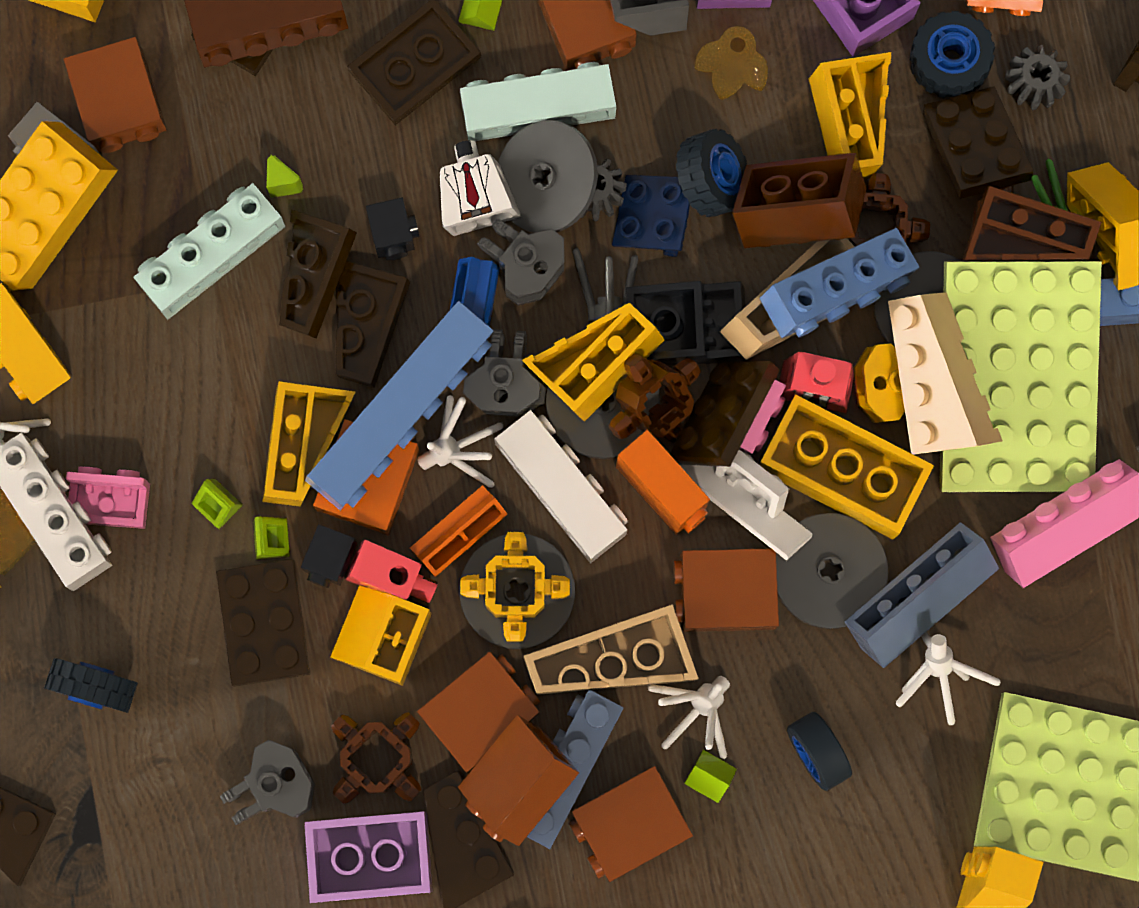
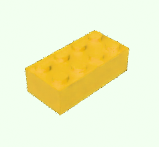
(45, 200)
(846, 467)

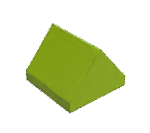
(480, 13)
(281, 179)
(216, 502)
(270, 537)
(710, 776)

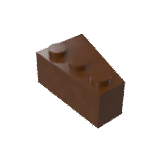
(1028, 230)

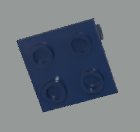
(652, 214)

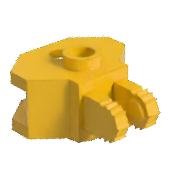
(886, 400)

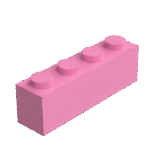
(1069, 523)

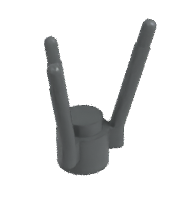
(609, 302)

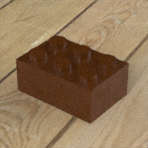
(800, 200)

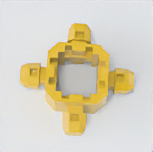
(515, 544)

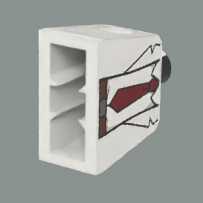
(474, 191)

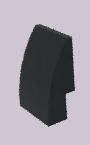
(690, 319)

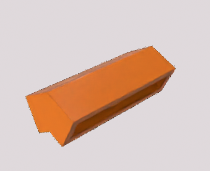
(458, 531)

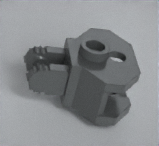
(523, 258)
(503, 377)
(270, 786)

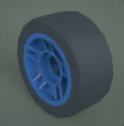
(819, 751)

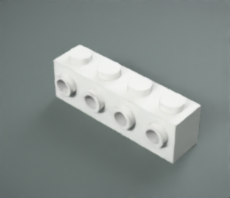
(561, 486)
(49, 514)

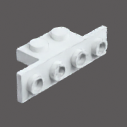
(753, 500)

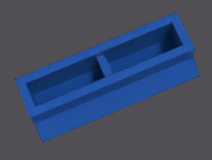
(476, 286)

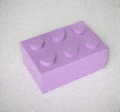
(368, 857)

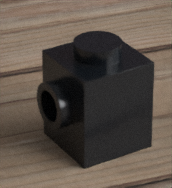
(392, 228)
(328, 556)

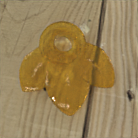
(733, 68)

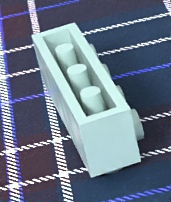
(555, 95)
(209, 250)

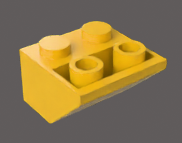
(381, 634)

